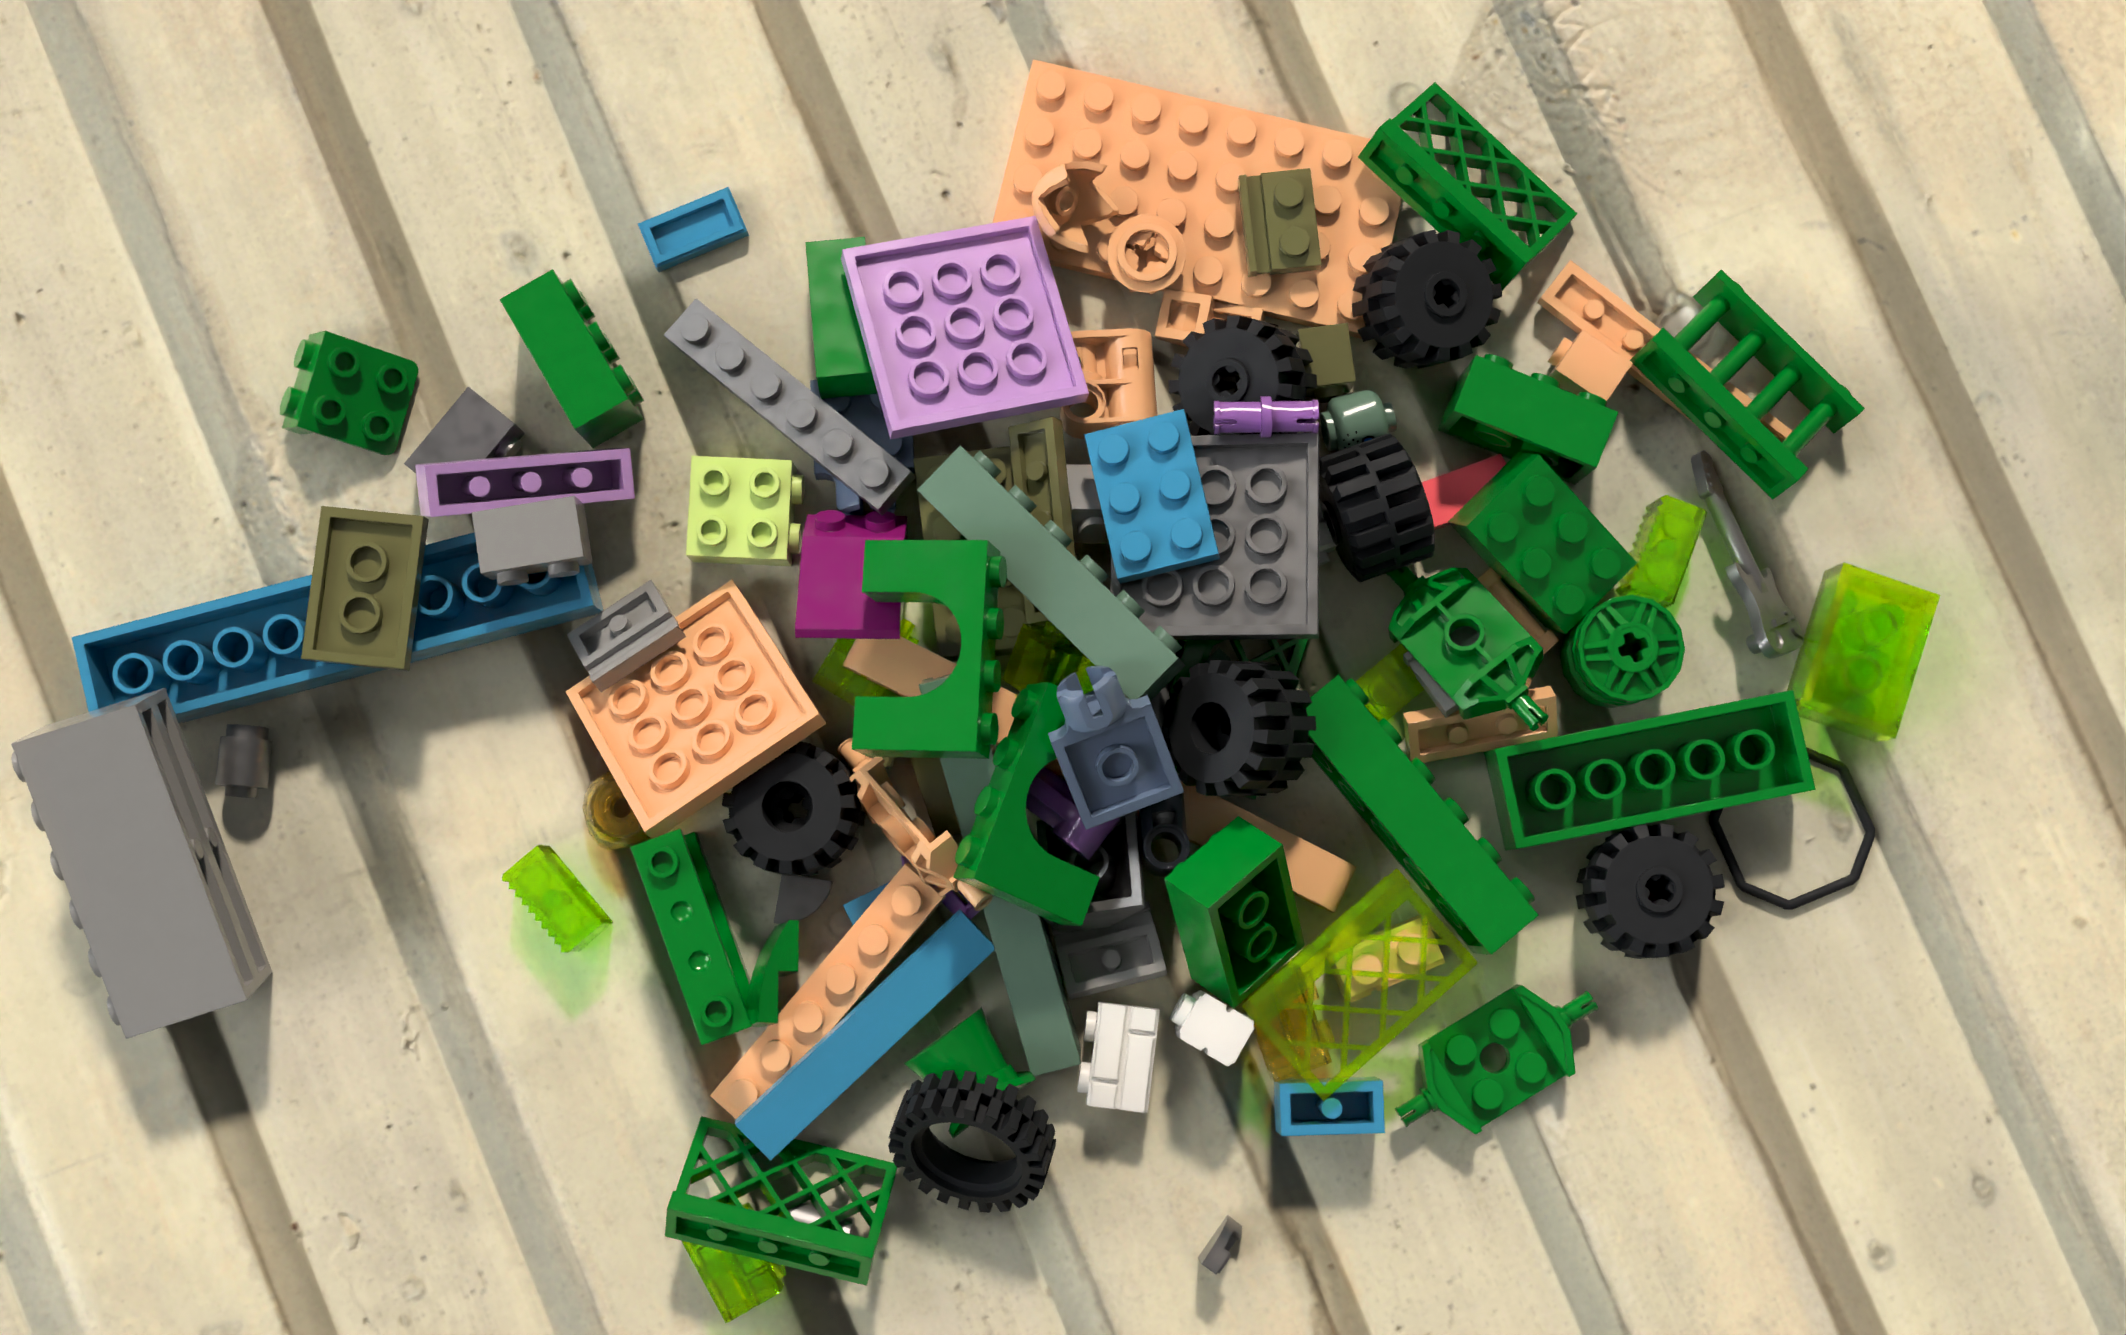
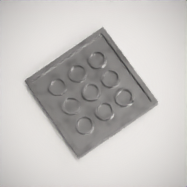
(1267, 540)

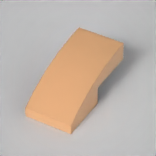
(1187, 311)

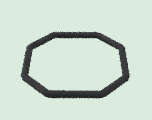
(1821, 891)

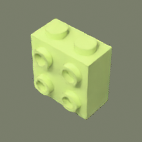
(743, 511)

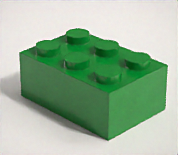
(574, 357)
(1528, 415)
(1542, 542)
(1235, 911)

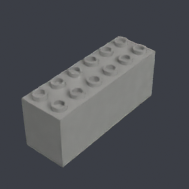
(142, 862)

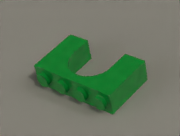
(958, 714)
(1000, 849)

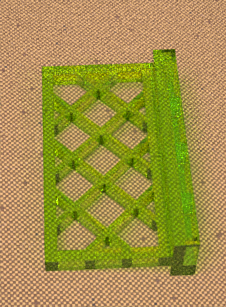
(1327, 950)

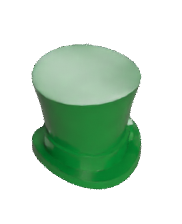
(972, 1049)

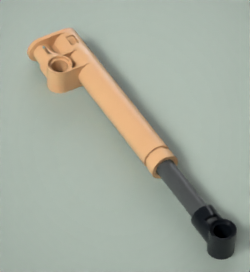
(1121, 391)

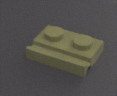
(1279, 222)

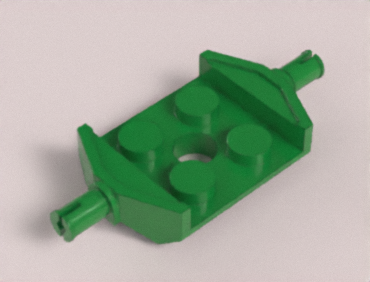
(1479, 676)
(1536, 1056)

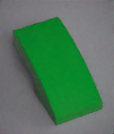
(777, 959)

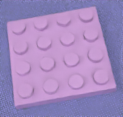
(963, 326)

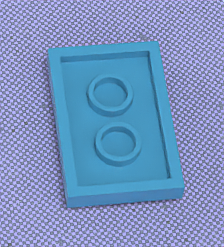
(1151, 496)

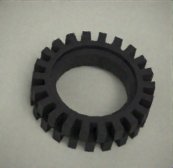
(981, 1107)

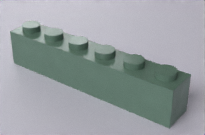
(1051, 577)

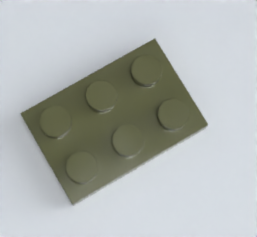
(365, 588)

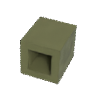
(1331, 360)

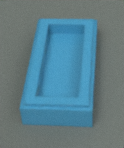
(693, 229)

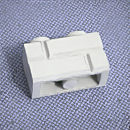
(1211, 1026)
(1120, 1056)

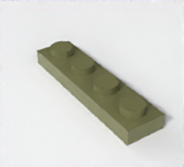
(1042, 475)

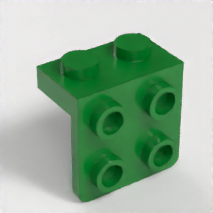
(349, 392)

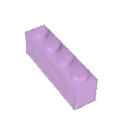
(518, 480)

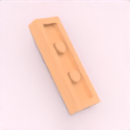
(1436, 738)

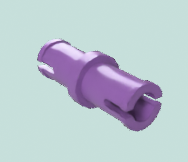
(1265, 416)

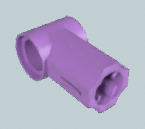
(1053, 803)

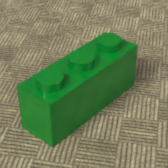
(837, 338)

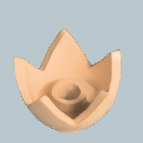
(1069, 200)

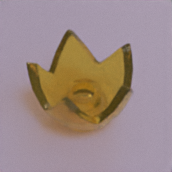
(602, 823)

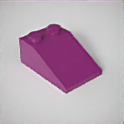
(832, 577)

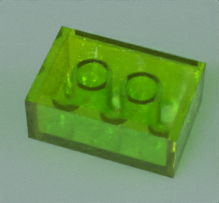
(1861, 652)

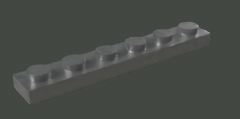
(790, 407)

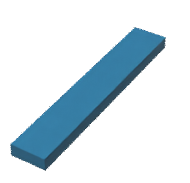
(864, 1035)

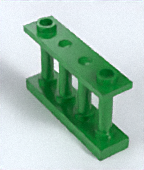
(1723, 416)
(695, 932)

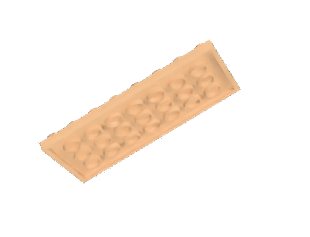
(1183, 164)

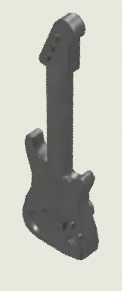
(1771, 620)

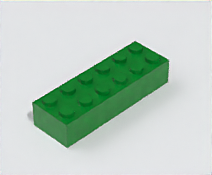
(1649, 770)
(1414, 821)

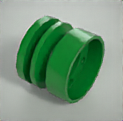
(1593, 659)

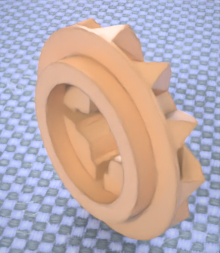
(1137, 233)

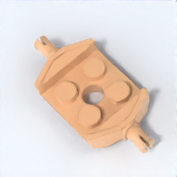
(911, 838)

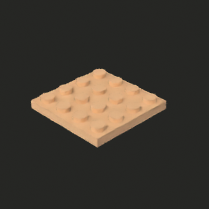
(697, 713)

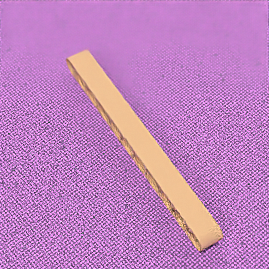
(1312, 870)

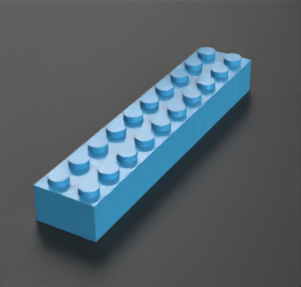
(252, 641)

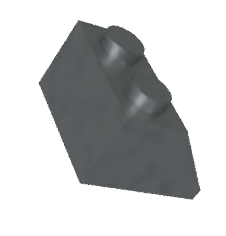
(1115, 862)

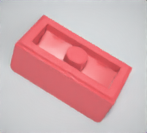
(1454, 489)

